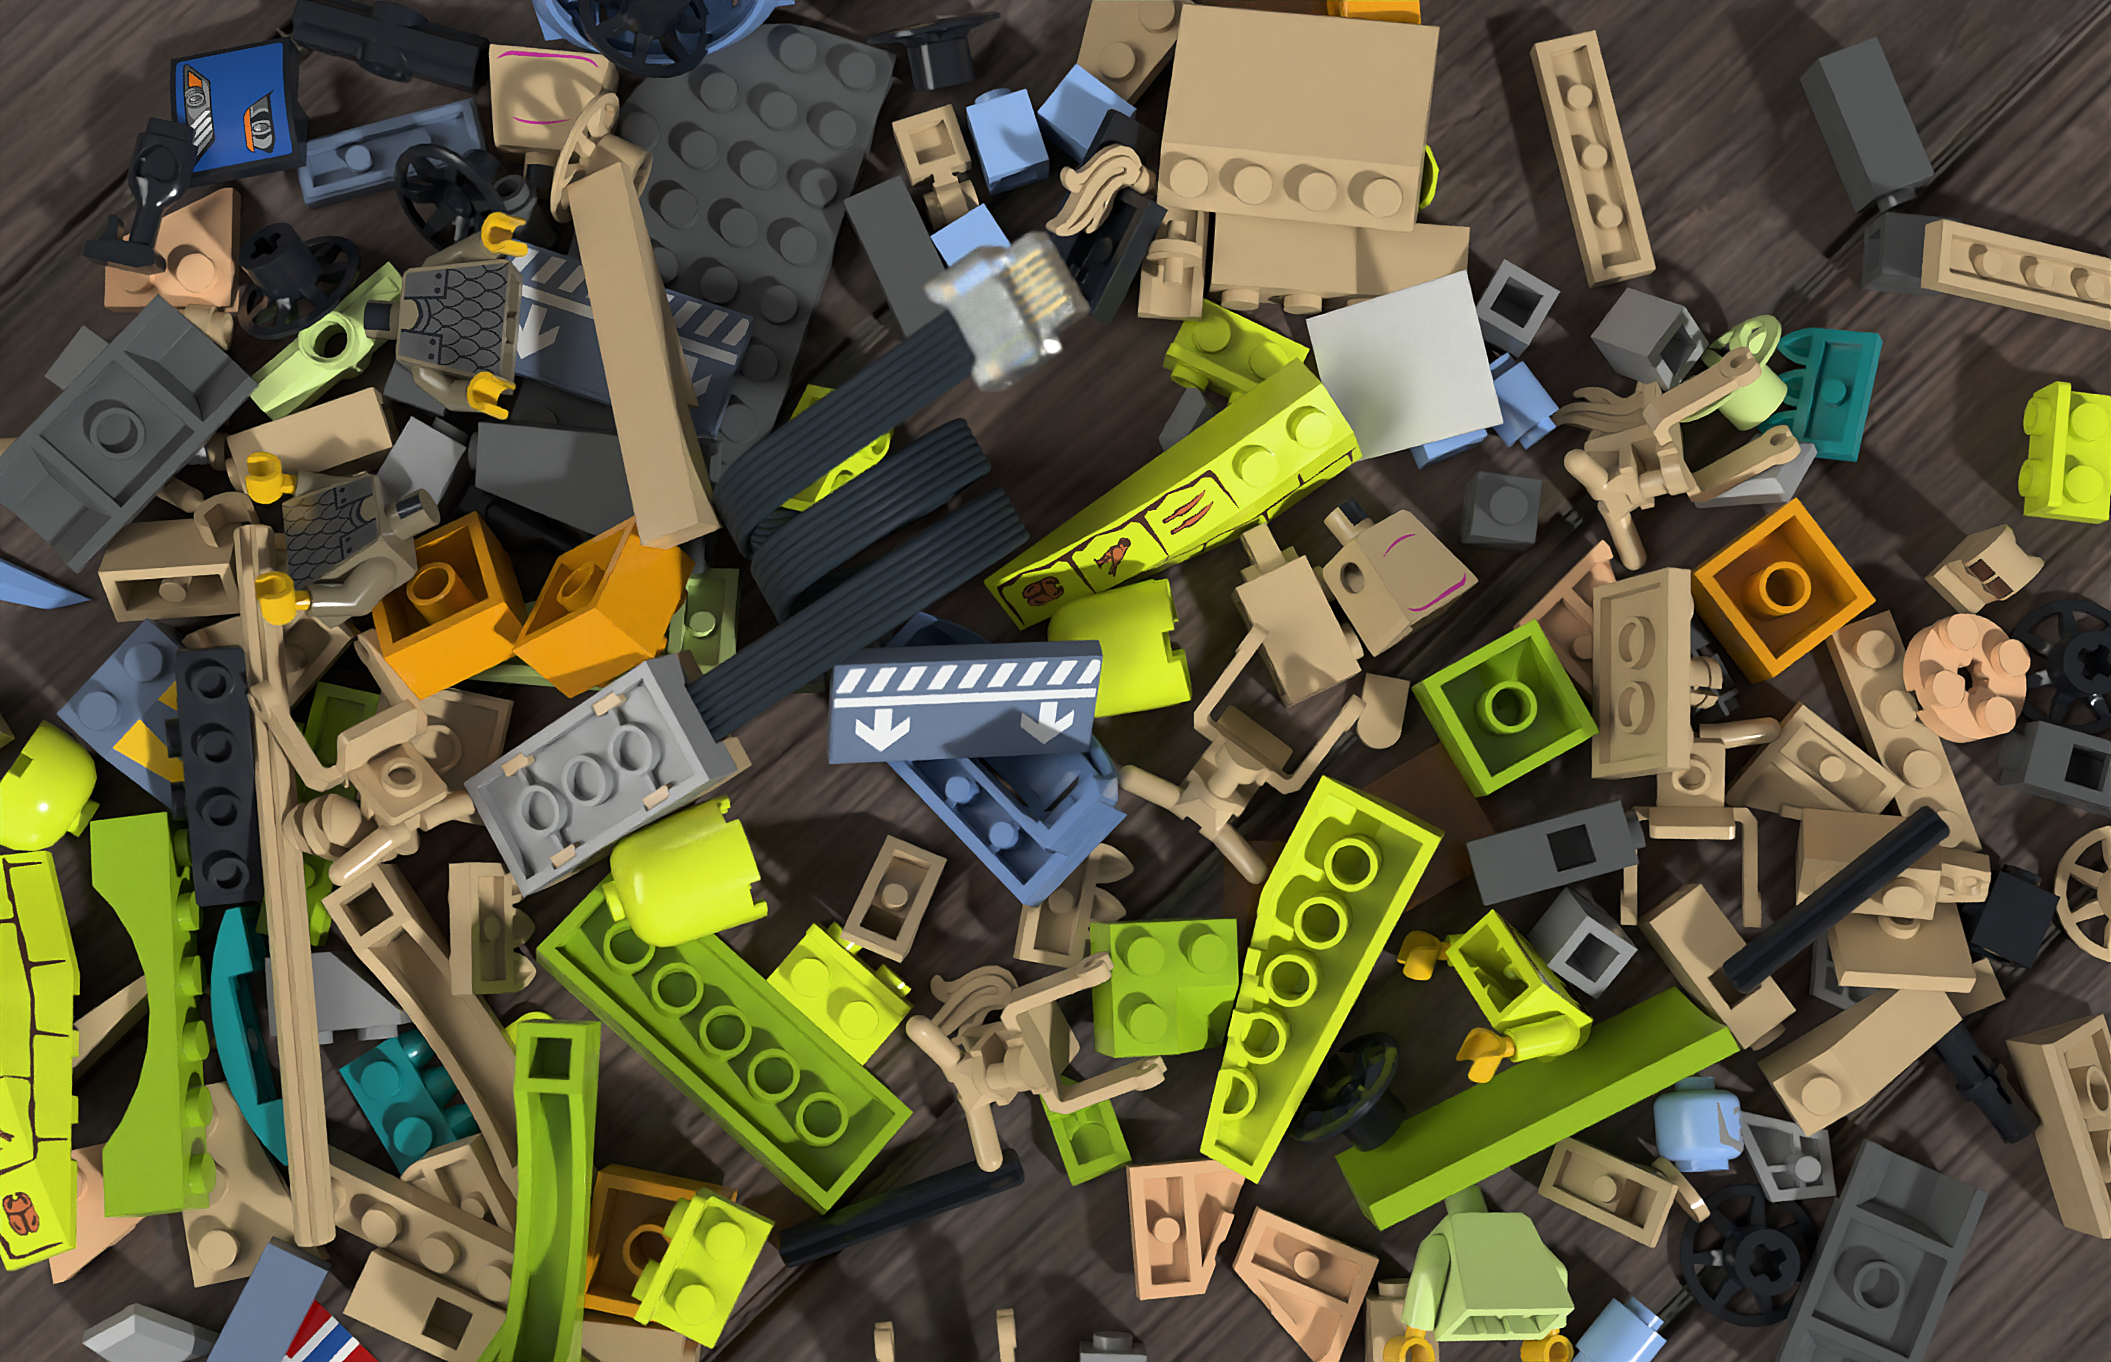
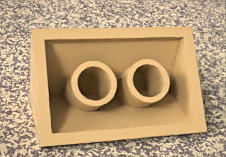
(2068, 1087)

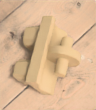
(1175, 268)

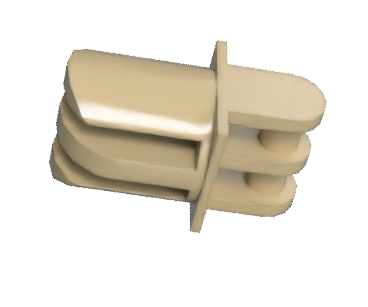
(333, 826)

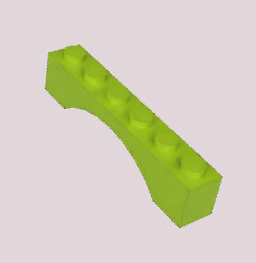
(160, 1148)
(555, 1164)

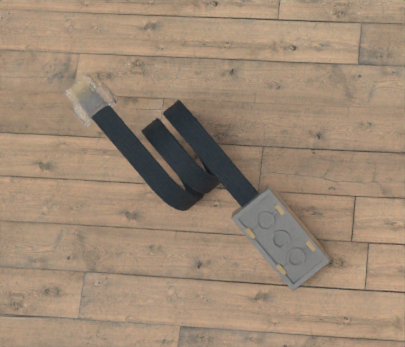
(665, 726)

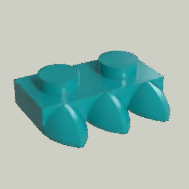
(1831, 390)
(406, 1101)

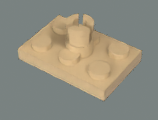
(1646, 675)

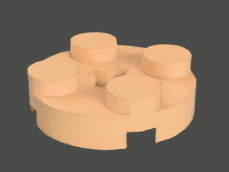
(1996, 673)

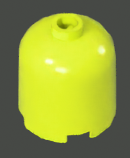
(1137, 652)
(684, 876)

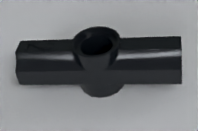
(393, 42)

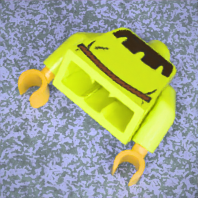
(1513, 988)

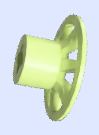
(1755, 402)

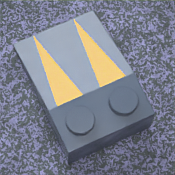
(126, 708)

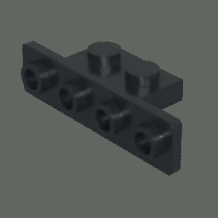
(1109, 257)
(217, 774)

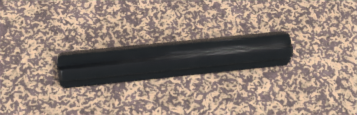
(1835, 899)
(896, 1209)

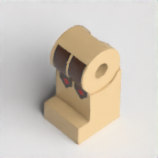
(1983, 570)

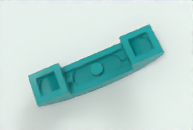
(238, 1029)

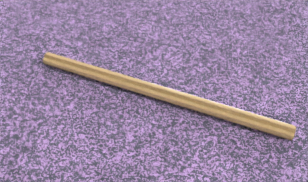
(285, 911)

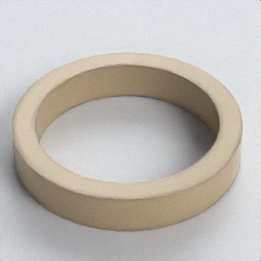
(1686, 1194)

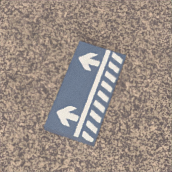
(563, 351)
(963, 701)

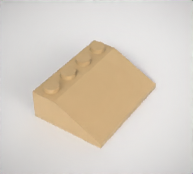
(1298, 116)

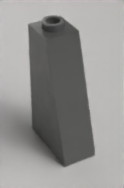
(571, 475)

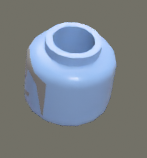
(1698, 1126)

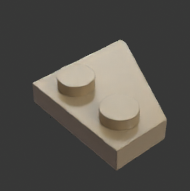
(1811, 769)

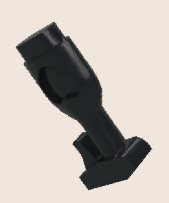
(157, 179)
(515, 525)

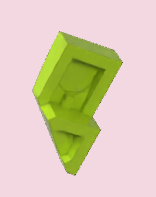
(1088, 1139)

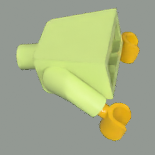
(1484, 1281)

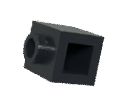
(2011, 919)

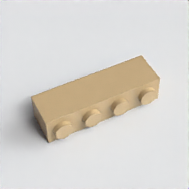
(1324, 263)

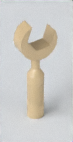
(212, 513)

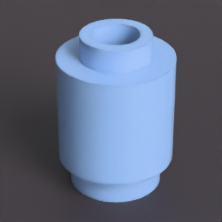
(1522, 403)
(1621, 1335)

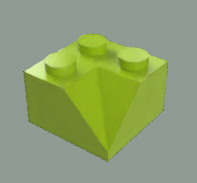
(1505, 709)
(1167, 985)

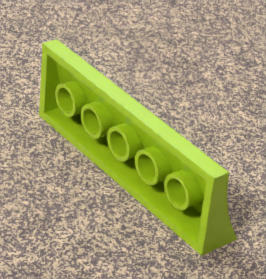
(730, 1048)
(1533, 1107)

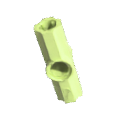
(303, 373)

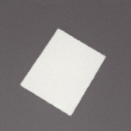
(1407, 366)

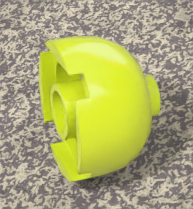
(47, 791)

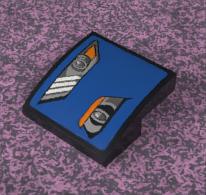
(241, 110)

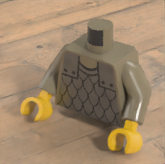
(459, 319)
(343, 541)

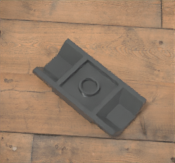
(120, 432)
(1882, 1263)

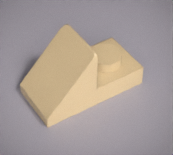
(894, 899)
(1609, 1189)

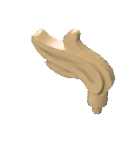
(1095, 188)
(1603, 411)
(971, 998)

